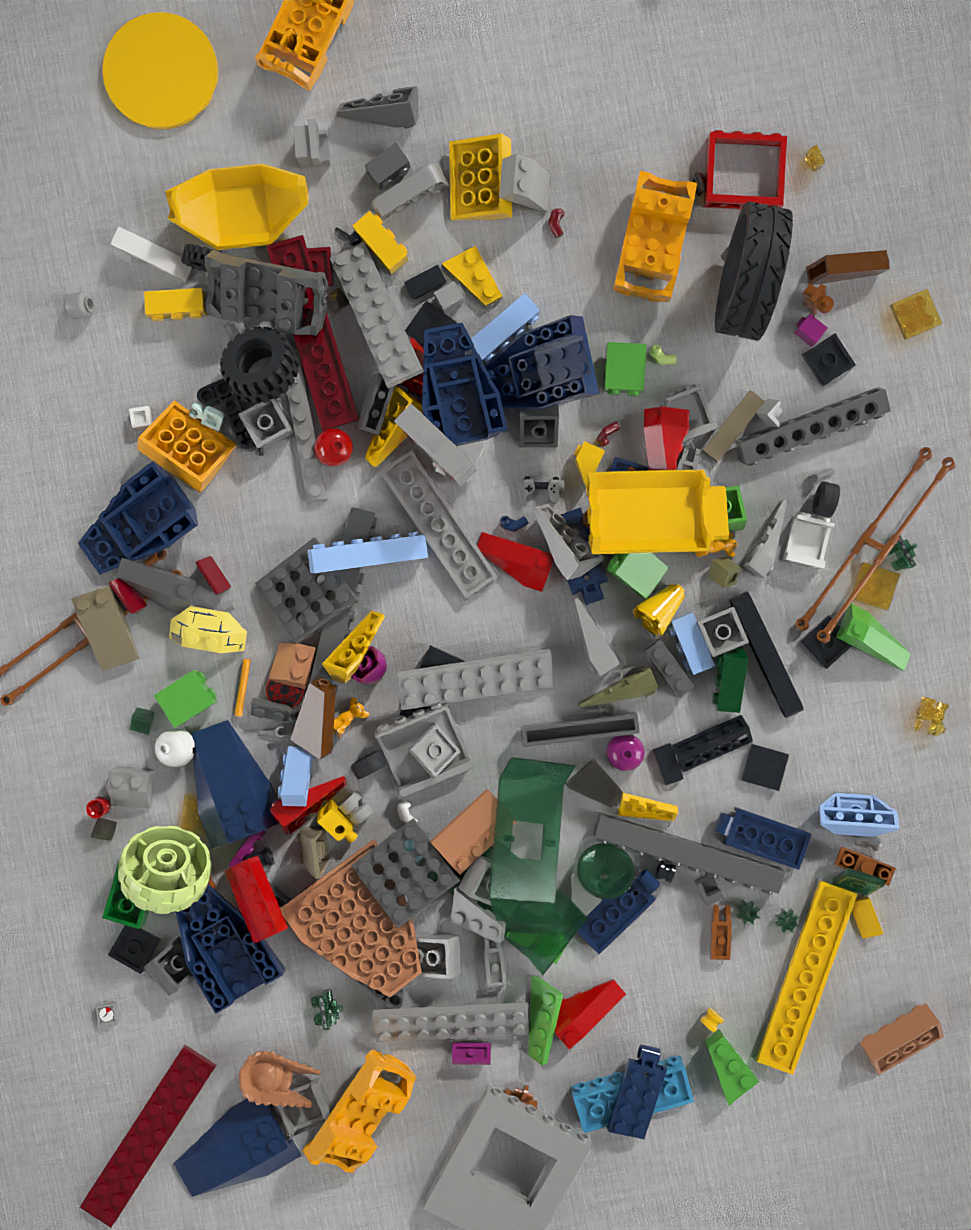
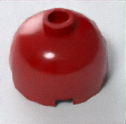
(333, 447)

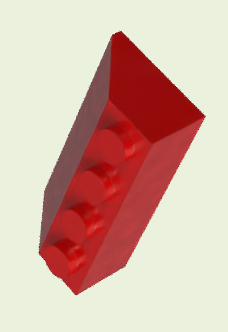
(256, 899)

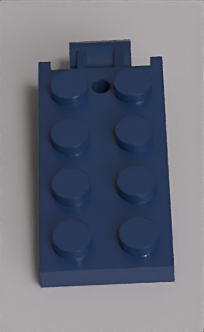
(589, 589)
(764, 837)
(616, 914)
(638, 1094)

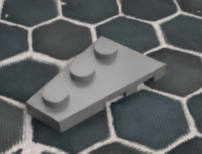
(474, 918)

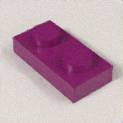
(471, 1053)

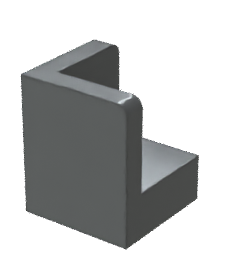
(708, 889)

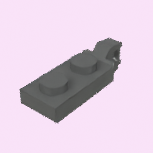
(274, 711)

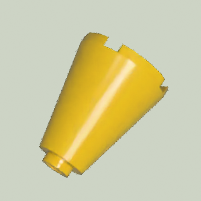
(660, 609)

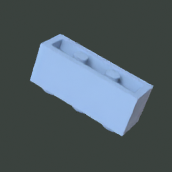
(690, 644)
(295, 777)

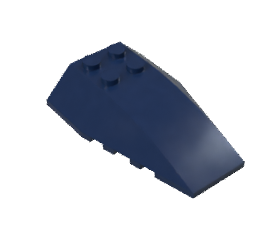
(459, 388)
(140, 520)
(230, 786)
(236, 1149)

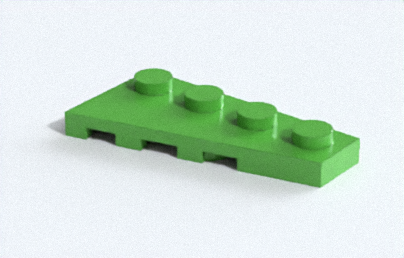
(544, 1012)

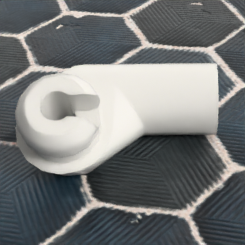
(403, 811)

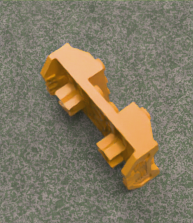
(302, 38)
(655, 235)
(347, 1132)

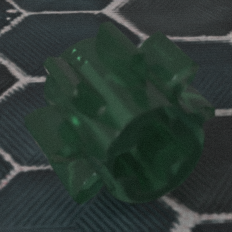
(753, 912)
(782, 919)

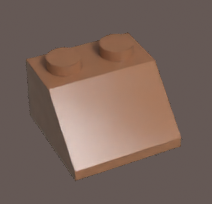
(293, 664)

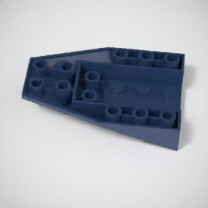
(545, 366)
(223, 952)

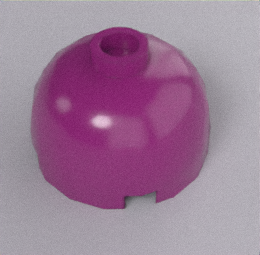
(371, 668)
(625, 752)

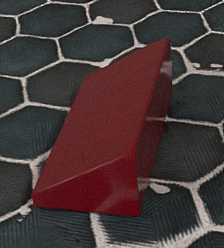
(213, 575)
(128, 596)

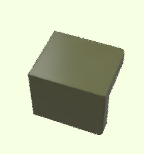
(724, 572)

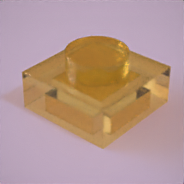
(814, 158)

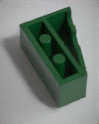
(730, 680)

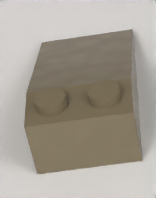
(106, 627)
(314, 850)

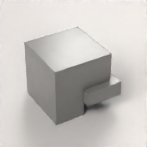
(311, 145)

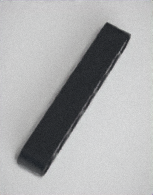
(767, 655)

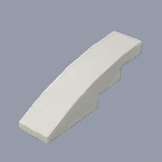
(151, 254)

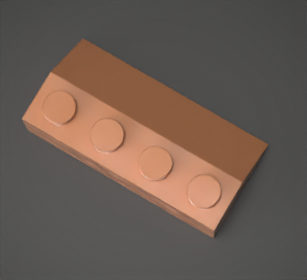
(468, 833)
(902, 1038)

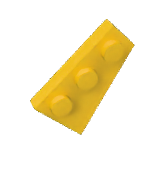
(474, 275)
(645, 808)

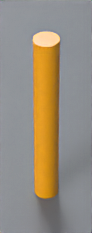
(242, 687)

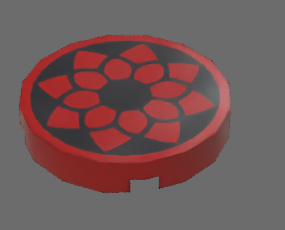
(284, 693)

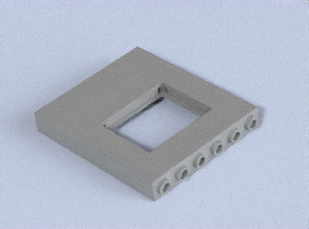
(486, 1204)

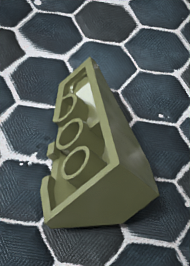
(632, 686)

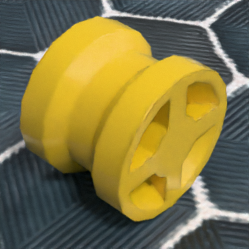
(711, 1019)

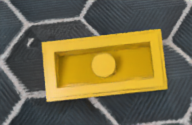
(866, 918)

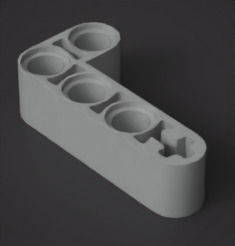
(425, 181)

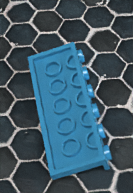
(597, 1097)

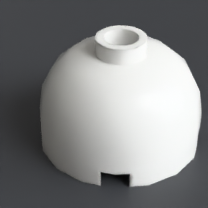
(174, 747)

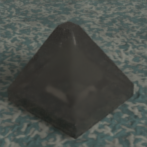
(699, 178)
(337, 300)
(104, 829)

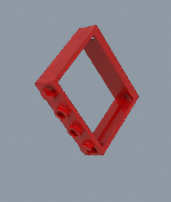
(737, 137)

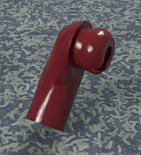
(554, 220)
(605, 432)

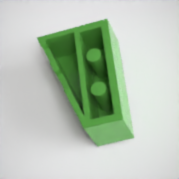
(730, 1068)

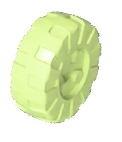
(164, 869)

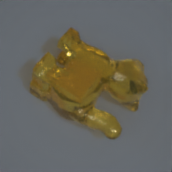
(934, 715)

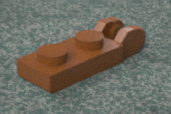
(721, 934)

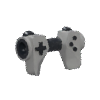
(554, 487)

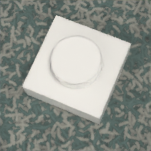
(140, 417)

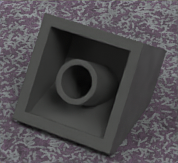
(539, 427)
(170, 967)

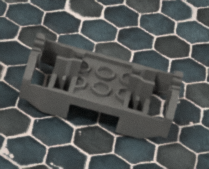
(264, 293)

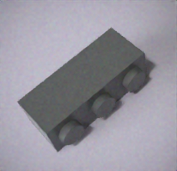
(374, 405)
(668, 668)

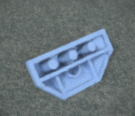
(857, 815)

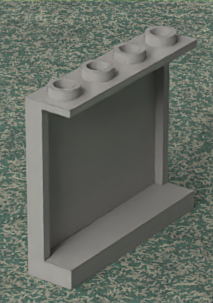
(401, 735)

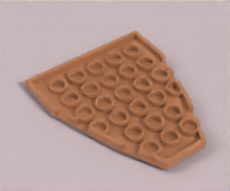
(353, 930)

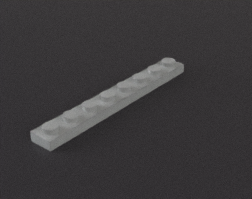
(306, 437)

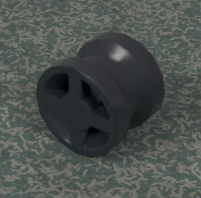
(265, 856)
(665, 871)

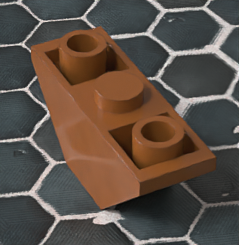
(863, 863)

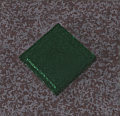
(858, 882)

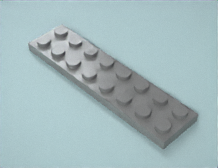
(376, 315)
(438, 524)
(475, 679)
(451, 1022)

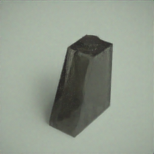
(596, 784)

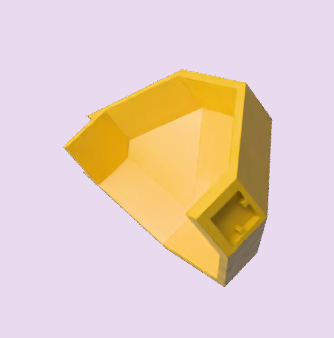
(238, 204)

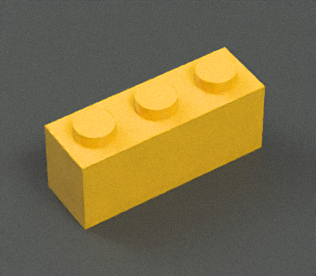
(381, 242)
(175, 304)

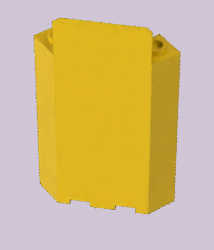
(654, 511)

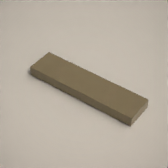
(733, 426)

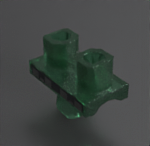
(904, 553)
(328, 1009)

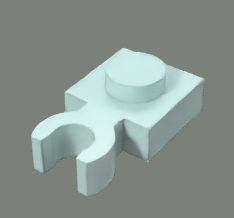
(210, 417)

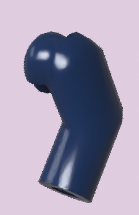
(513, 525)

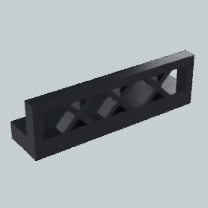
(711, 741)

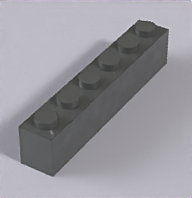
(580, 729)

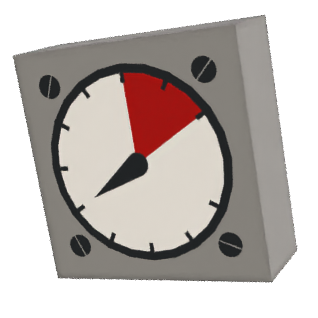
(107, 1013)

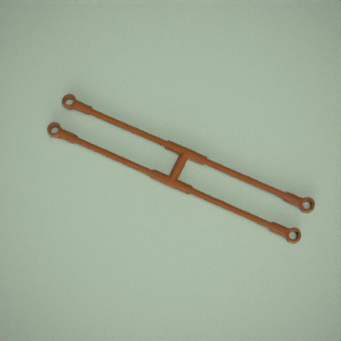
(884, 549)
(63, 625)

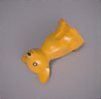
(718, 545)
(343, 720)

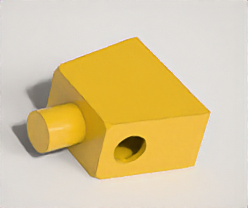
(331, 817)

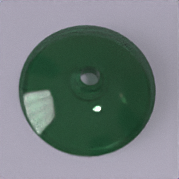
(609, 861)

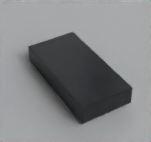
(425, 282)
(667, 764)

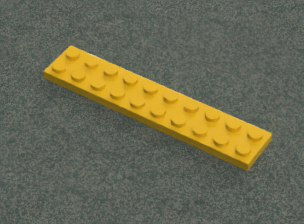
(806, 977)

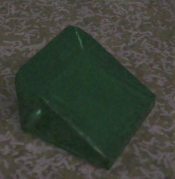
(142, 720)

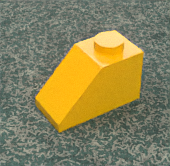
(587, 459)

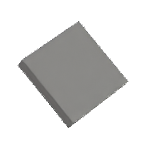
(434, 750)

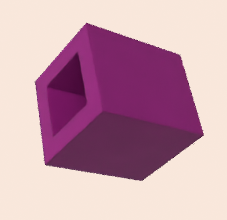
(810, 329)

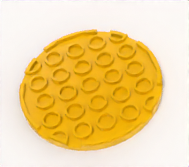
(160, 70)

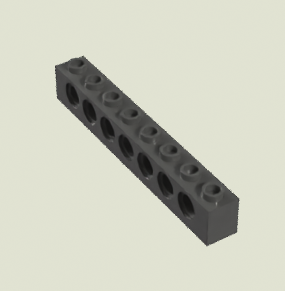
(878, 407)

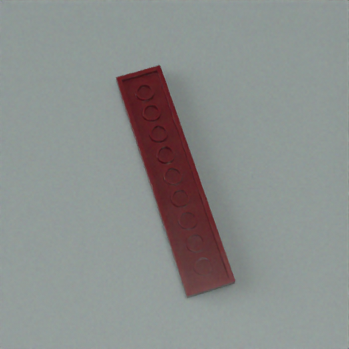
(320, 351)
(148, 1136)

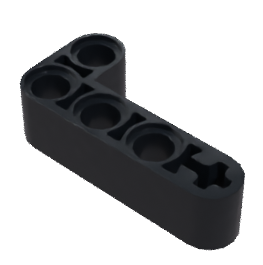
(232, 416)

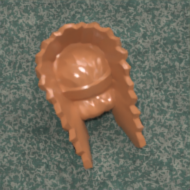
(268, 1078)

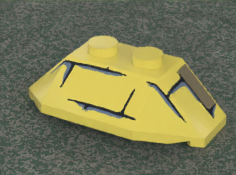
(207, 630)

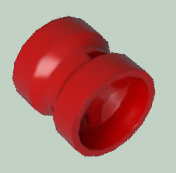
(94, 808)

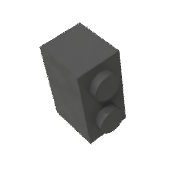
(387, 167)

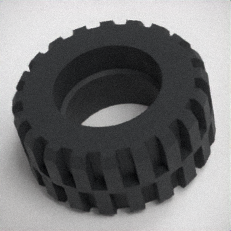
(246, 351)

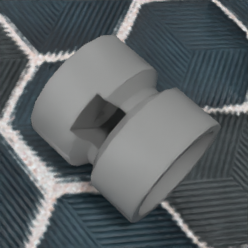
(355, 809)

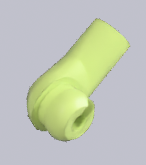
(660, 358)

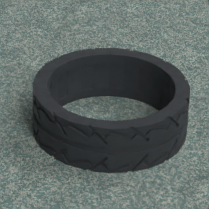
(753, 271)

